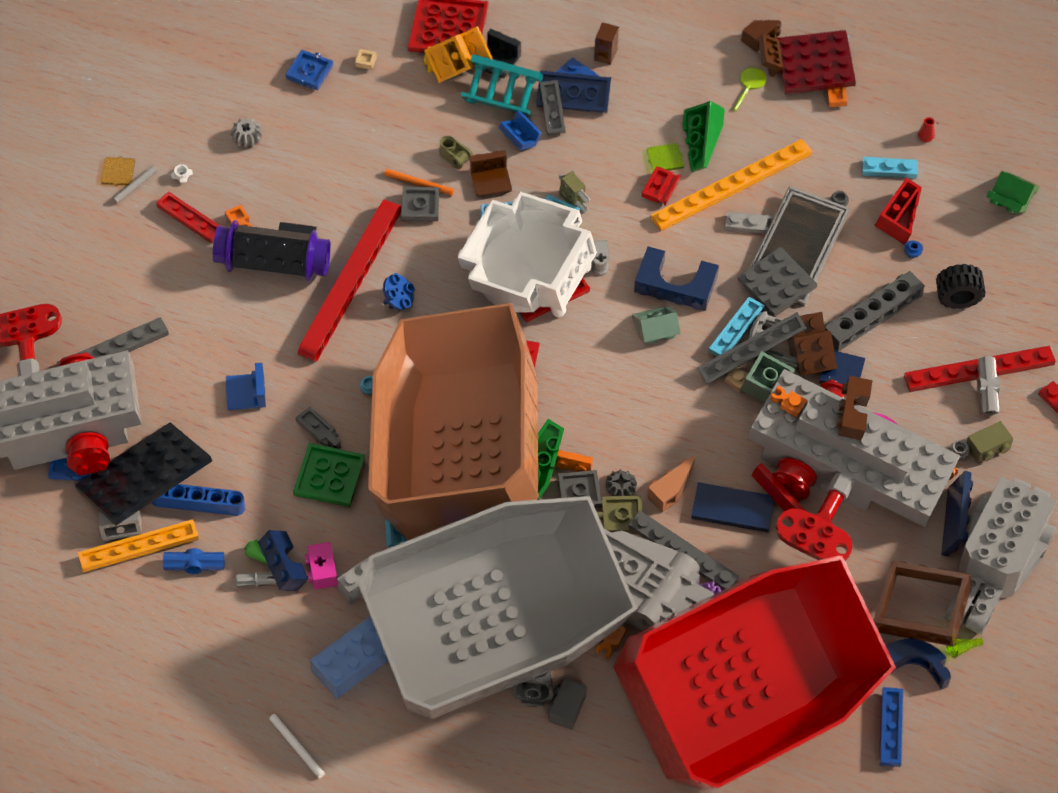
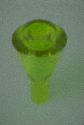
(962, 646)

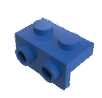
(521, 131)

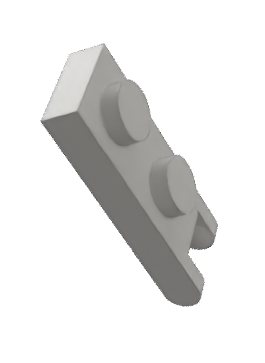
(747, 222)

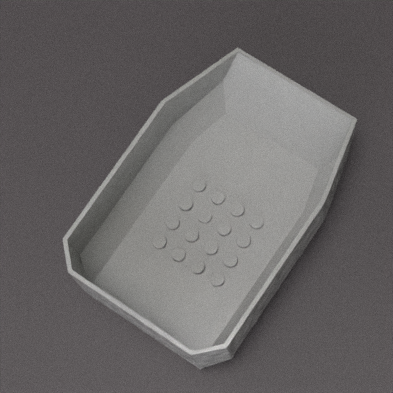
(494, 600)

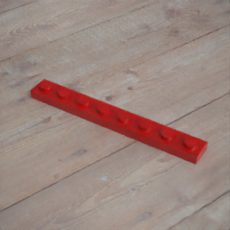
(968, 370)

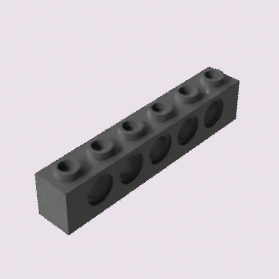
(875, 310)

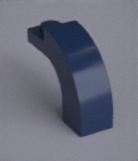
(923, 654)

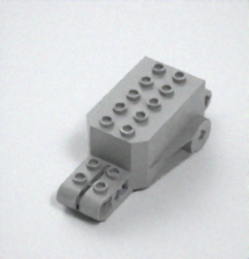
(1003, 546)
(657, 578)

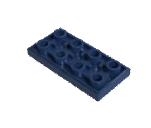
(957, 513)

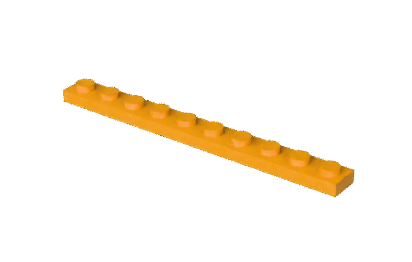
(731, 185)

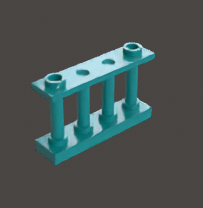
(497, 68)

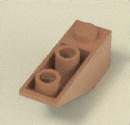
(669, 488)

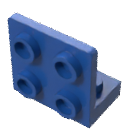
(246, 390)

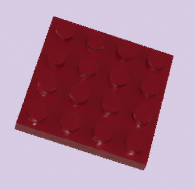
(816, 62)

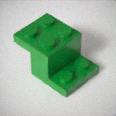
(1012, 192)

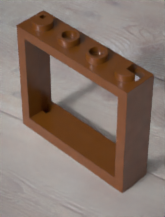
(919, 631)

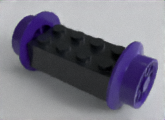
(271, 250)

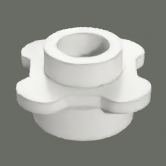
(181, 169)

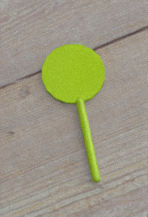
(752, 79)

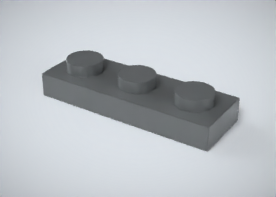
(552, 107)

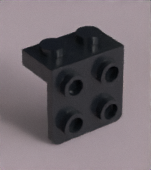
(503, 49)

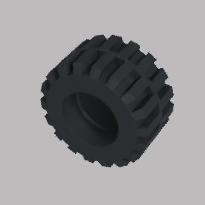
(960, 286)

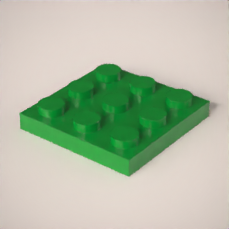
(329, 475)

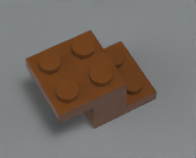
(813, 346)

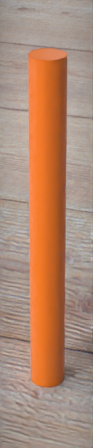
(417, 181)

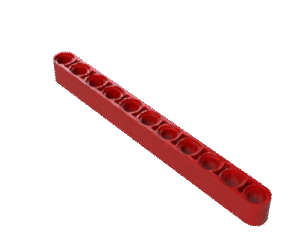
(349, 280)

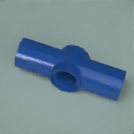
(193, 561)

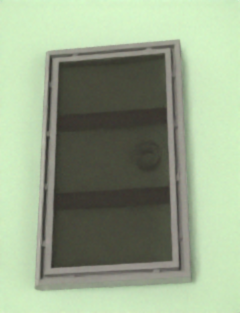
(805, 229)

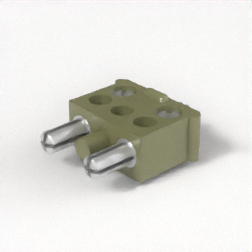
(573, 191)

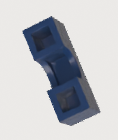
(287, 574)

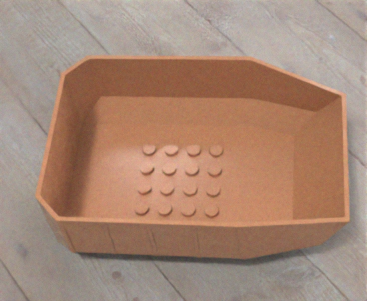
(453, 419)

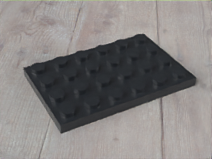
(143, 473)

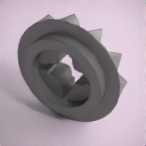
(614, 487)

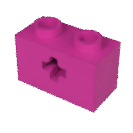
(325, 575)

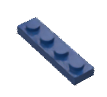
(891, 727)

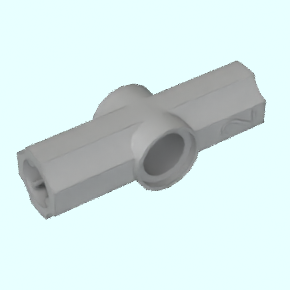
(988, 385)

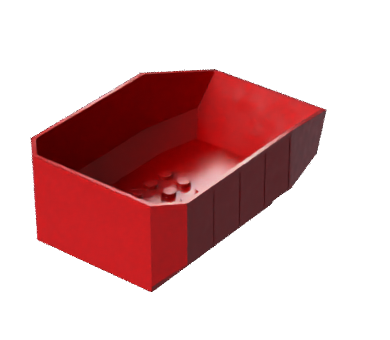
(753, 671)

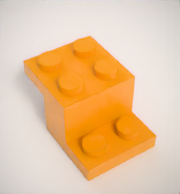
(455, 54)

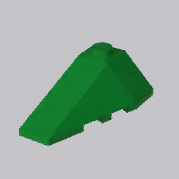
(702, 127)
(548, 446)

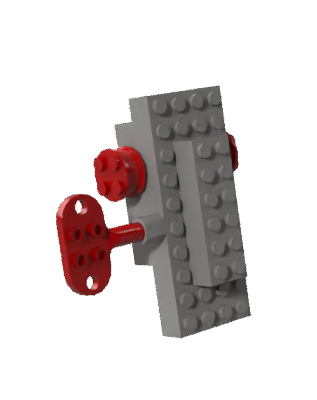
(64, 409)
(883, 467)

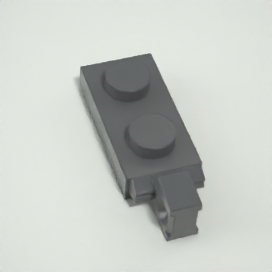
(318, 428)

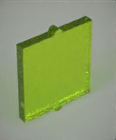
(665, 157)

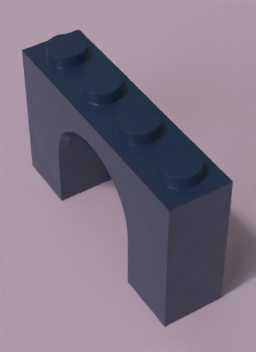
(694, 294)

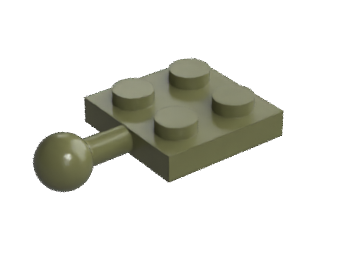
(619, 512)

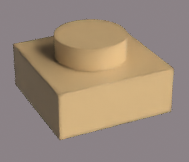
(365, 59)
(736, 378)

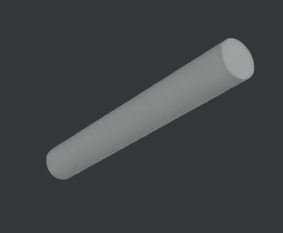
(132, 186)

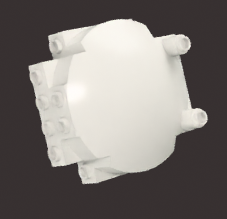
(528, 254)

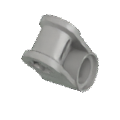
(601, 259)

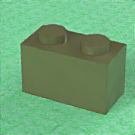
(989, 442)

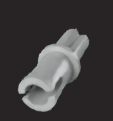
(254, 579)

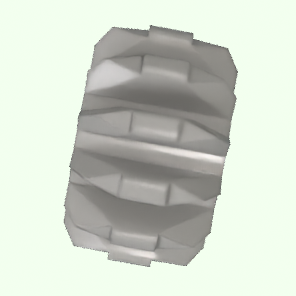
(246, 132)

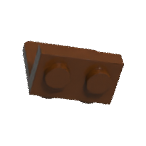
(490, 173)

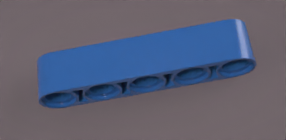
(205, 503)

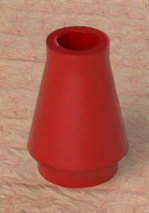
(927, 130)

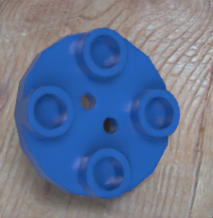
(398, 292)

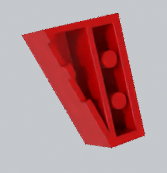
(900, 212)

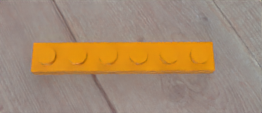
(138, 545)

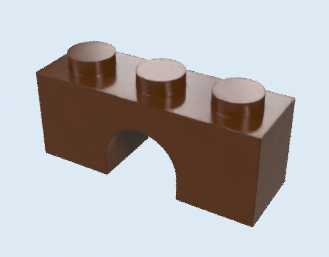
(852, 422)

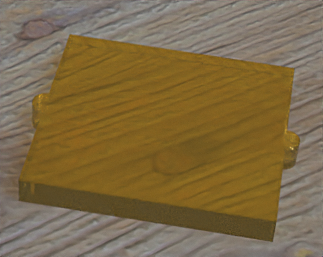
(118, 171)

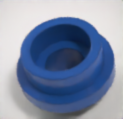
(913, 253)

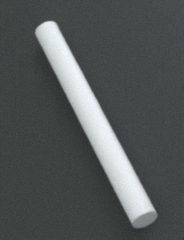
(297, 746)

